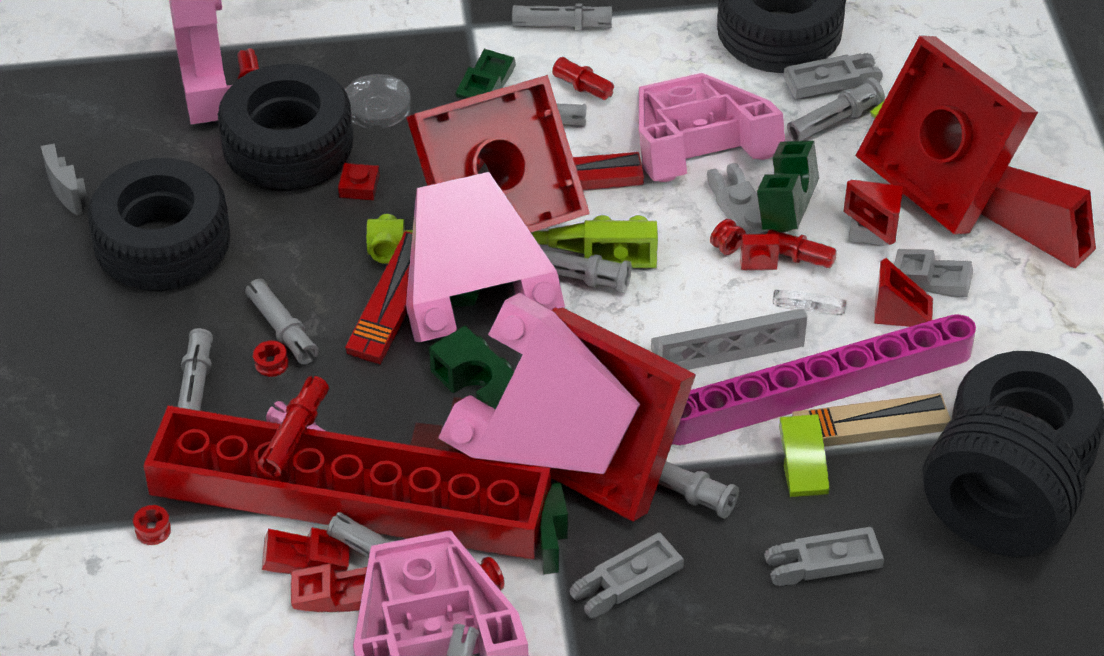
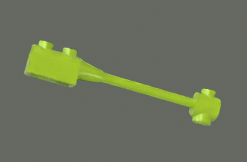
(612, 239)

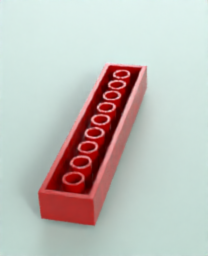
(372, 481)

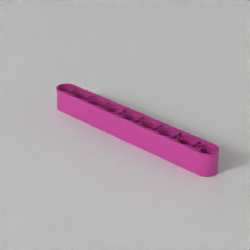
(825, 377)

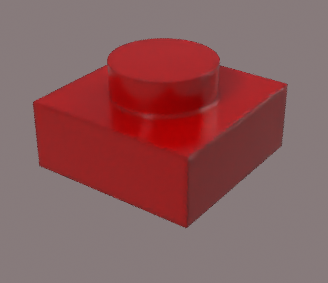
(358, 181)
(759, 251)

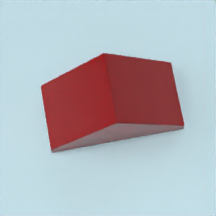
(874, 207)
(900, 299)

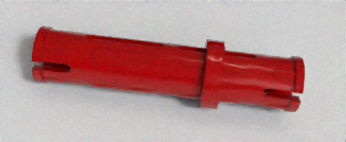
(300, 414)

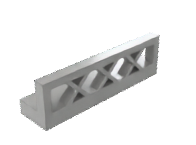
(733, 340)

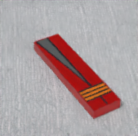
(609, 170)
(385, 308)

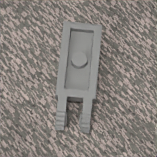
(830, 74)
(737, 201)
(825, 556)
(627, 574)

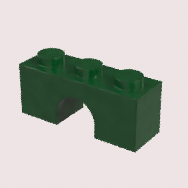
(788, 191)
(467, 360)

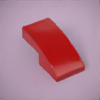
(293, 552)
(326, 591)

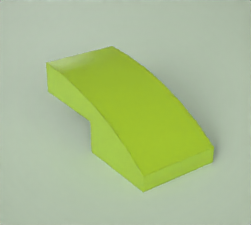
(804, 455)

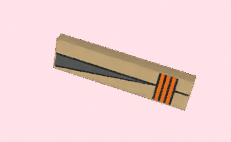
(881, 419)

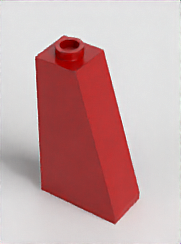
(1045, 214)

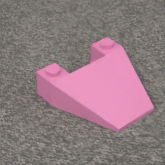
(199, 56)
(699, 118)
(469, 241)
(558, 404)
(421, 590)

